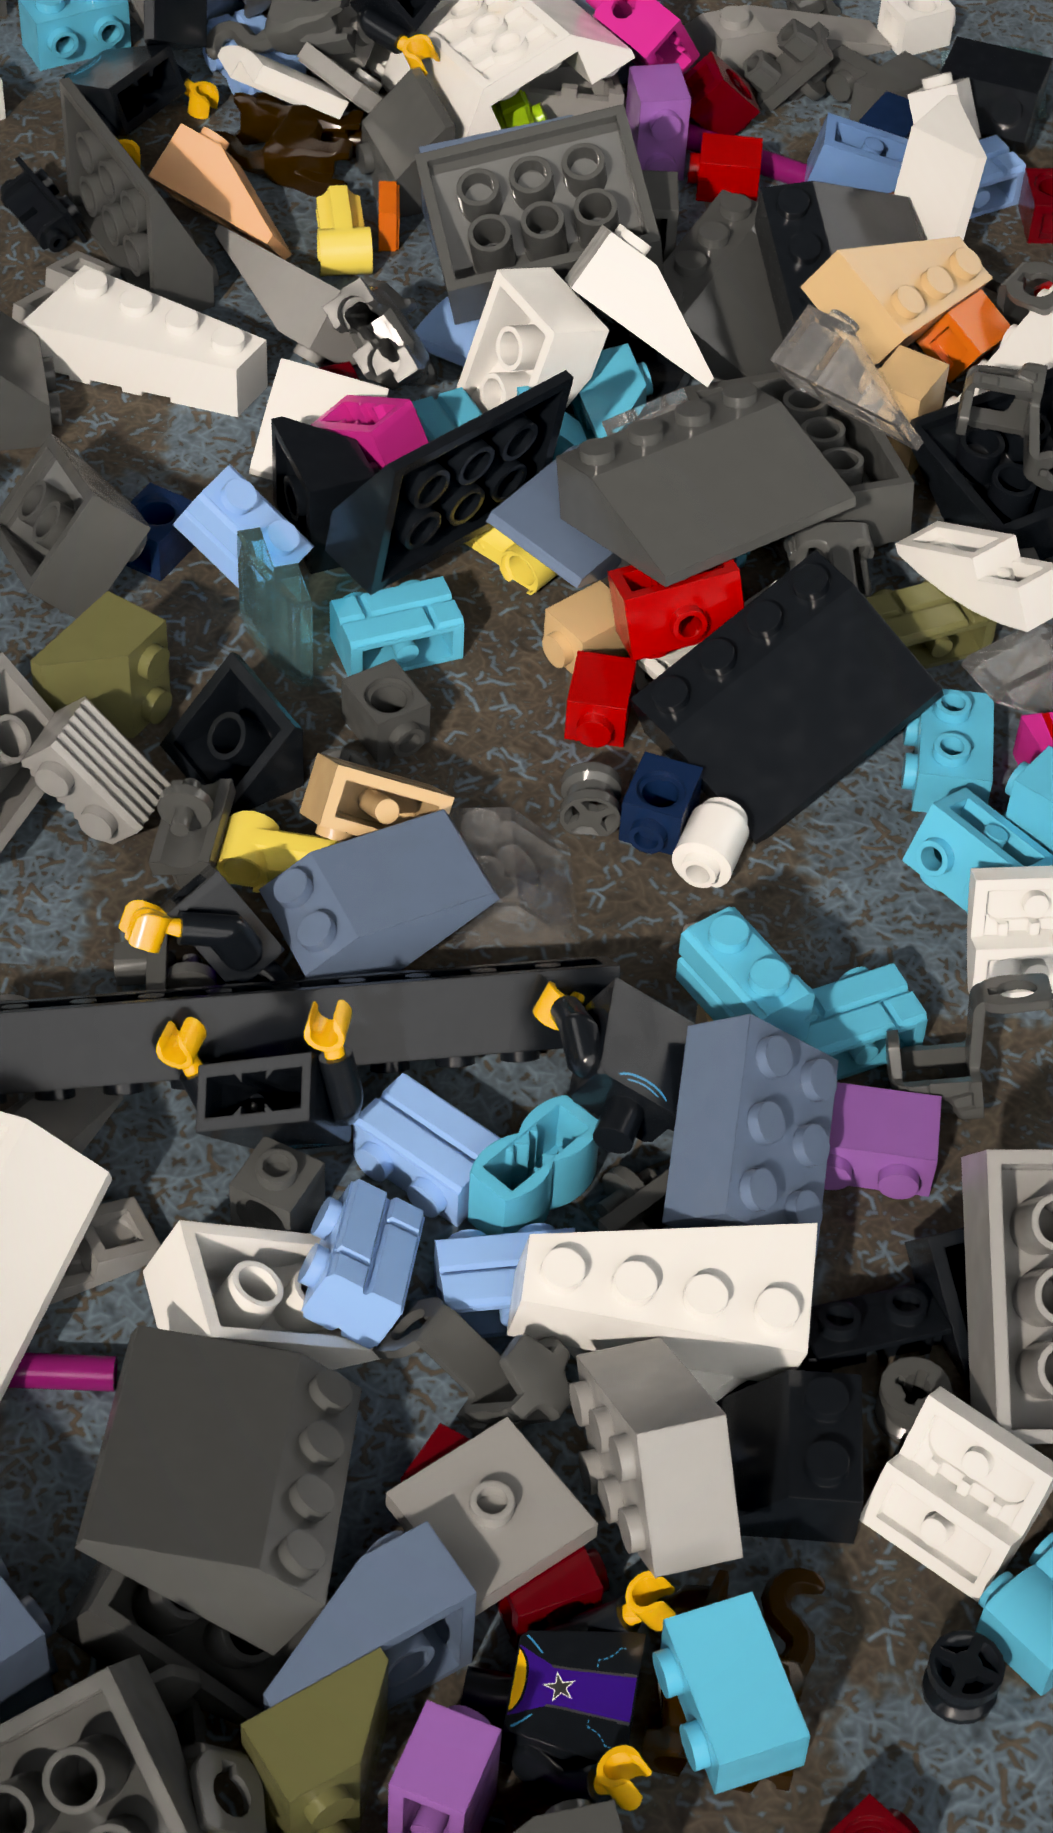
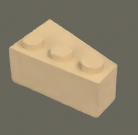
(897, 288)

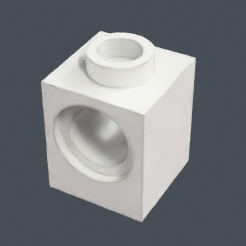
(916, 24)

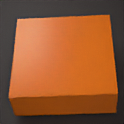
(388, 216)

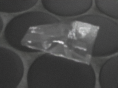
(836, 367)

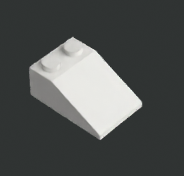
(633, 292)
(528, 335)
(242, 1290)

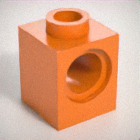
(965, 334)

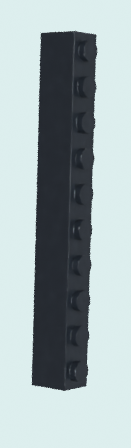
(395, 1019)

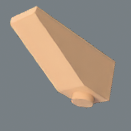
(212, 182)

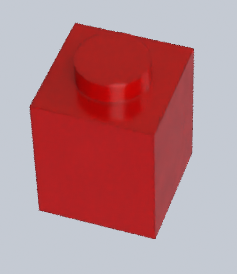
(726, 164)
(600, 699)

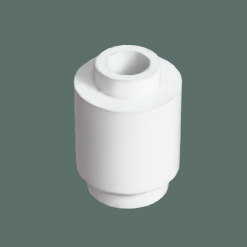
(711, 843)

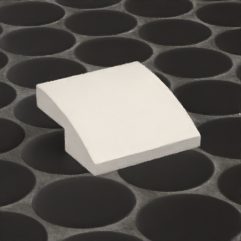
(281, 80)
(304, 396)
(1010, 924)
(959, 1493)

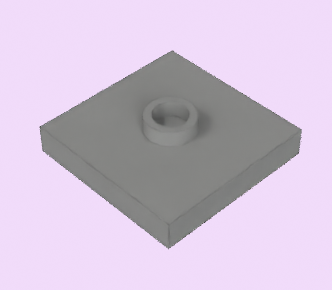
(357, 87)
(495, 1511)

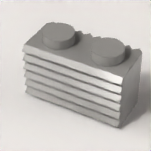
(95, 772)

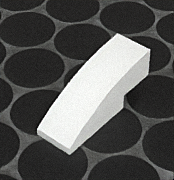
(983, 572)

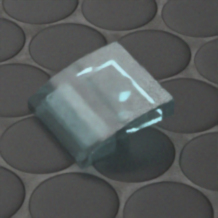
(275, 608)

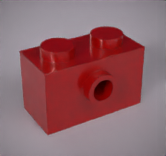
(664, 619)

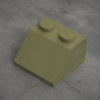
(114, 659)
(322, 1749)

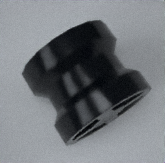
(969, 1660)

